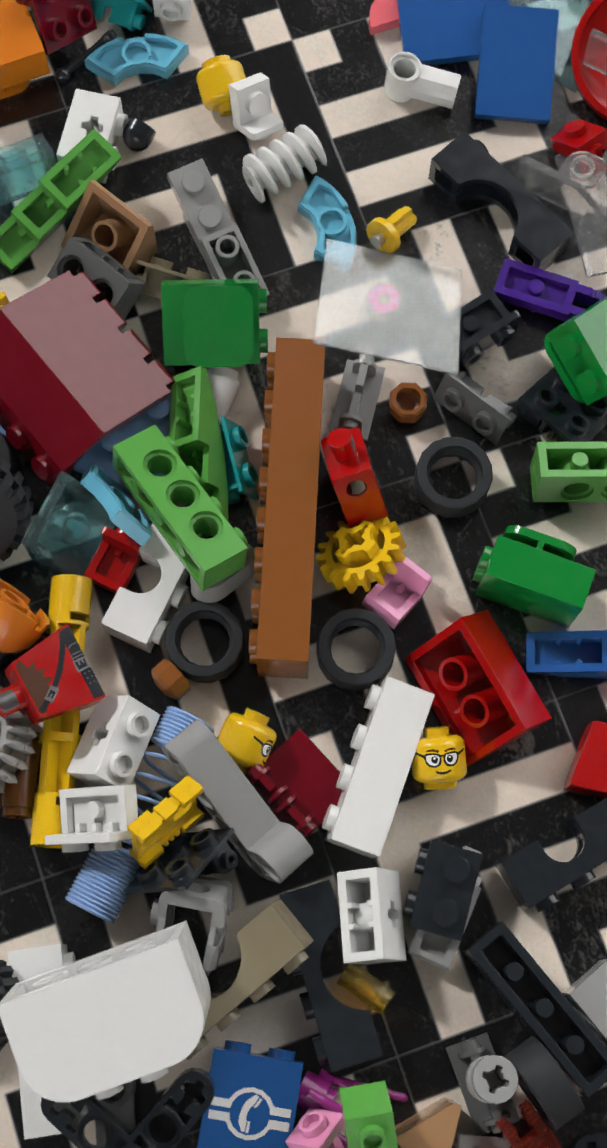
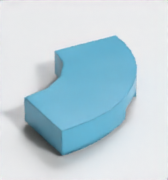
(135, 56)
(328, 215)
(117, 503)

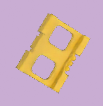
(167, 819)

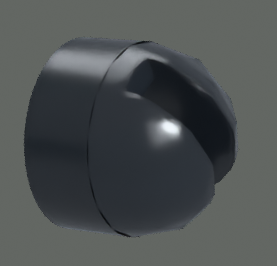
(138, 135)

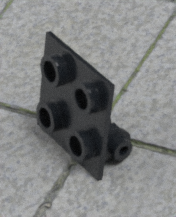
(553, 404)
(185, 860)

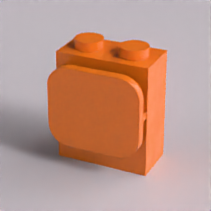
(20, 49)

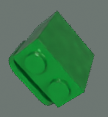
(213, 322)
(580, 353)
(534, 575)

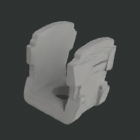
(204, 895)

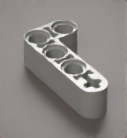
(263, 841)

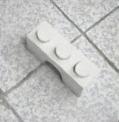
(143, 616)

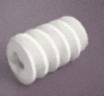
(281, 160)

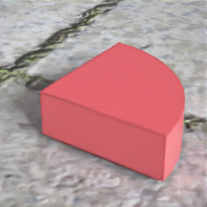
(383, 16)

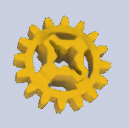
(361, 554)

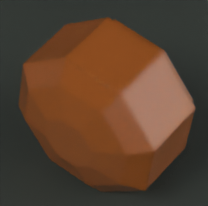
(407, 402)
(170, 680)

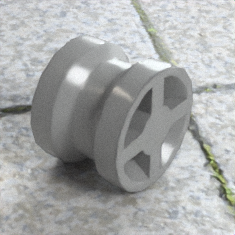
(482, 1078)

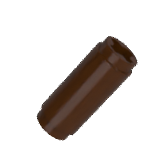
(19, 796)

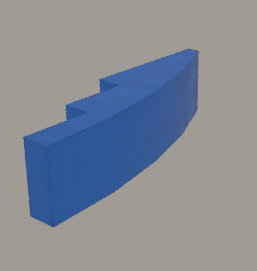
(567, 654)

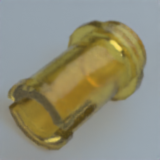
(366, 987)

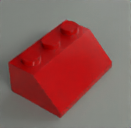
(477, 685)

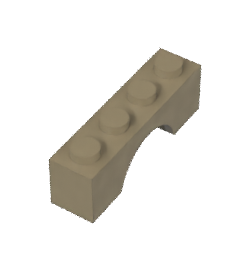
(266, 945)

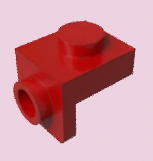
(580, 136)
(114, 560)

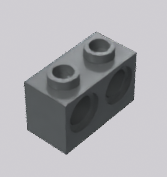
(101, 270)

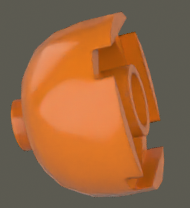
(18, 624)

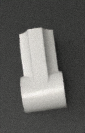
(422, 81)

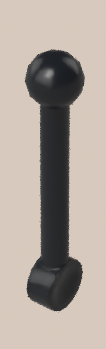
(63, 74)

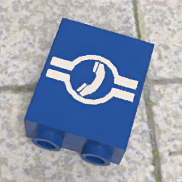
(251, 1098)

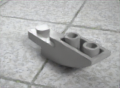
(211, 224)

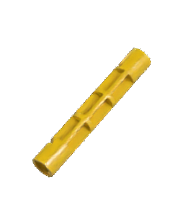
(60, 736)

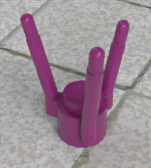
(317, 1093)

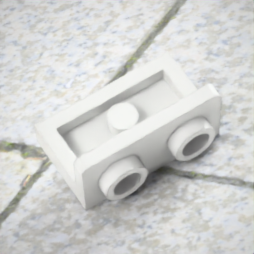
(95, 817)

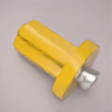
(386, 233)

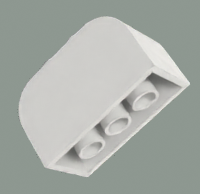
(109, 1017)

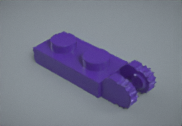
(543, 291)

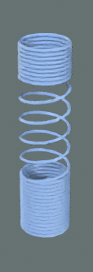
(108, 873)

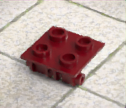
(61, 21)
(297, 783)

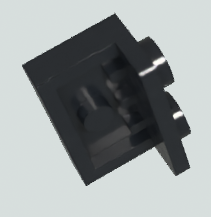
(484, 324)
(443, 889)

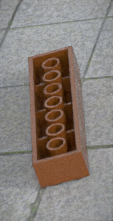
(289, 519)

